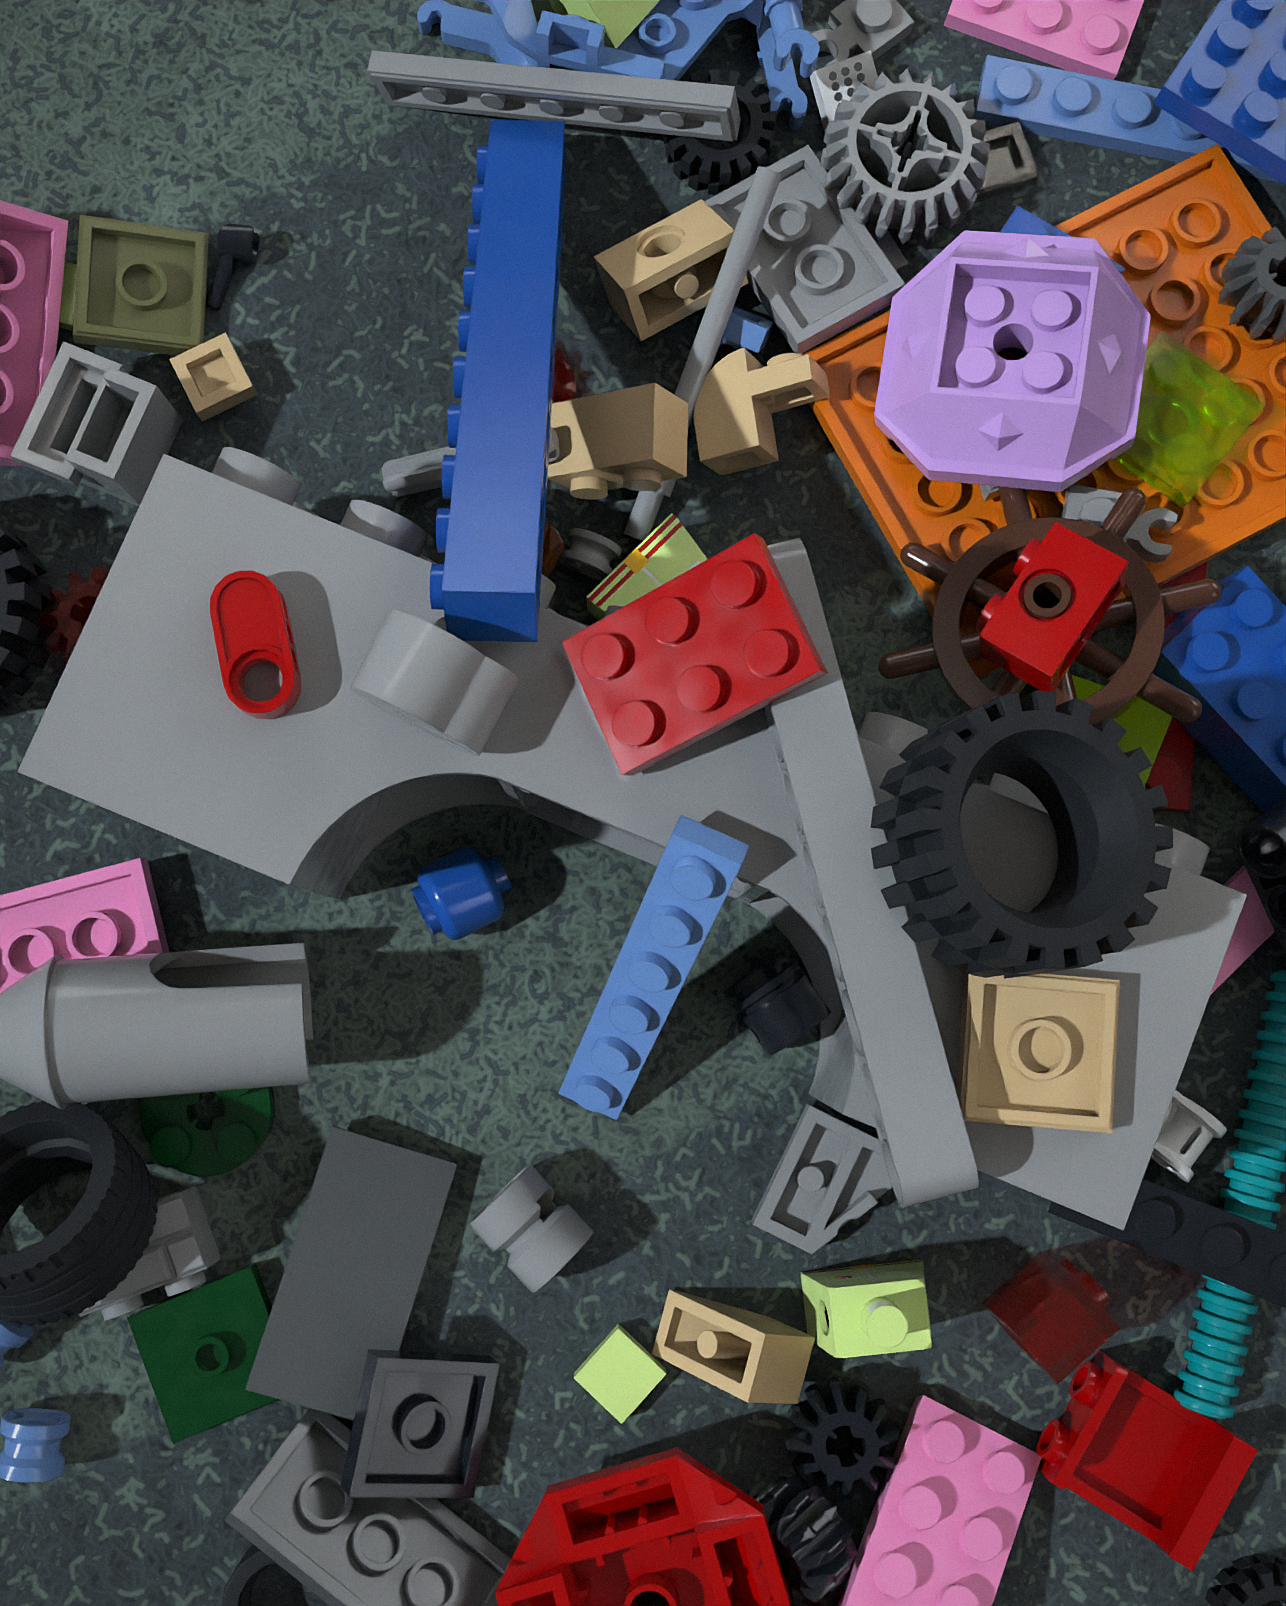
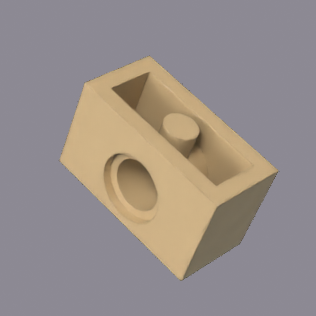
(666, 269)

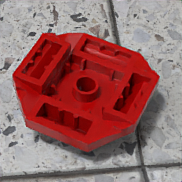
(641, 1529)

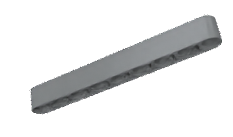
(868, 949)

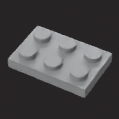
(812, 259)

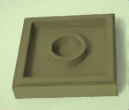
(139, 286)

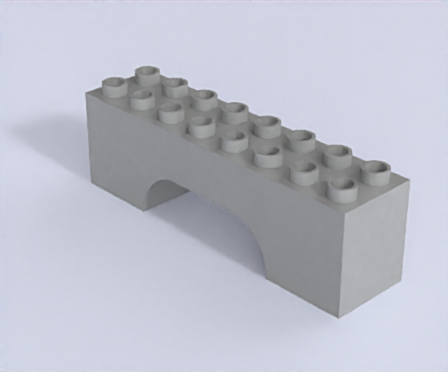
(315, 791)

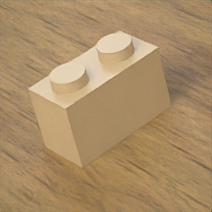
(620, 441)

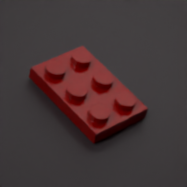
(694, 656)

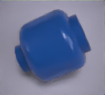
(461, 892)

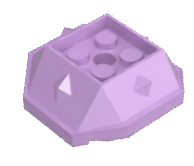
(1024, 420)

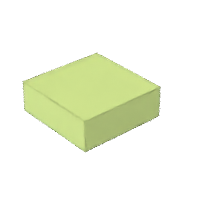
(620, 1373)

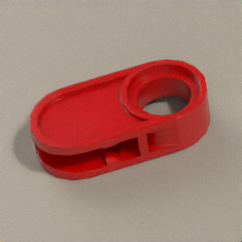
(251, 629)

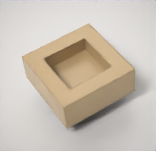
(213, 377)

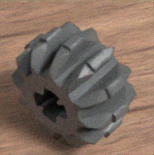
(1258, 285)

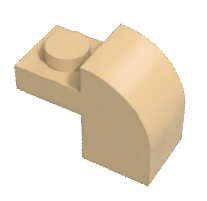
(737, 404)

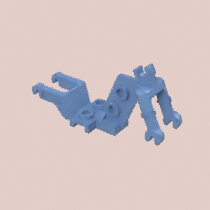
(657, 48)

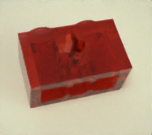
(1053, 1314)

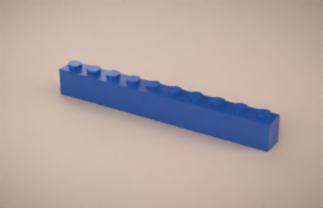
(505, 389)

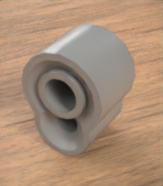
(434, 681)

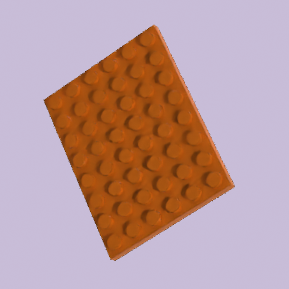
(1173, 244)

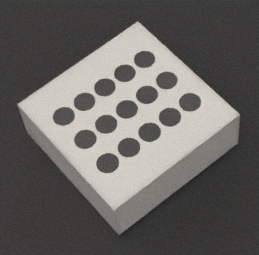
(839, 81)

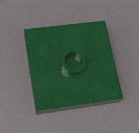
(203, 1351)

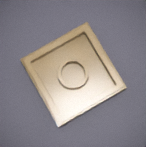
(1038, 1051)

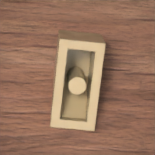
(734, 1348)

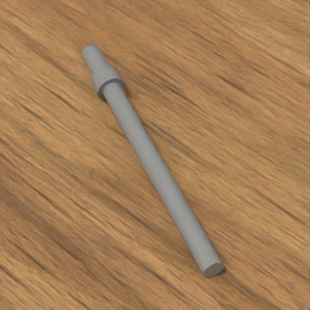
(712, 327)

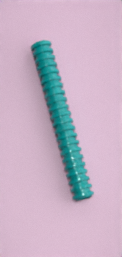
(1252, 1195)

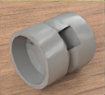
(531, 1228)

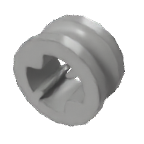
(590, 553)

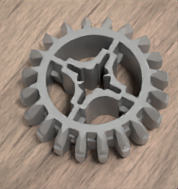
(950, 162)

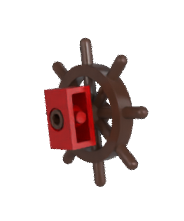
(1044, 622)

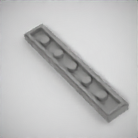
(557, 95)

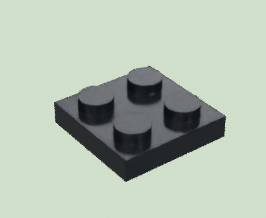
(419, 1425)

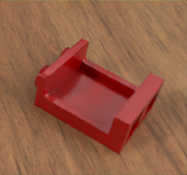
(1144, 1457)

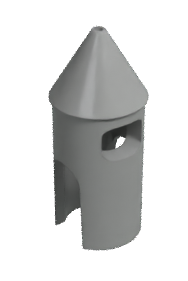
(158, 1024)

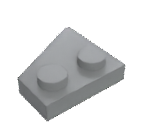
(822, 1181)

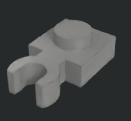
(864, 27)
(1093, 506)

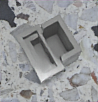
(97, 426)

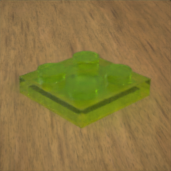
(1184, 420)

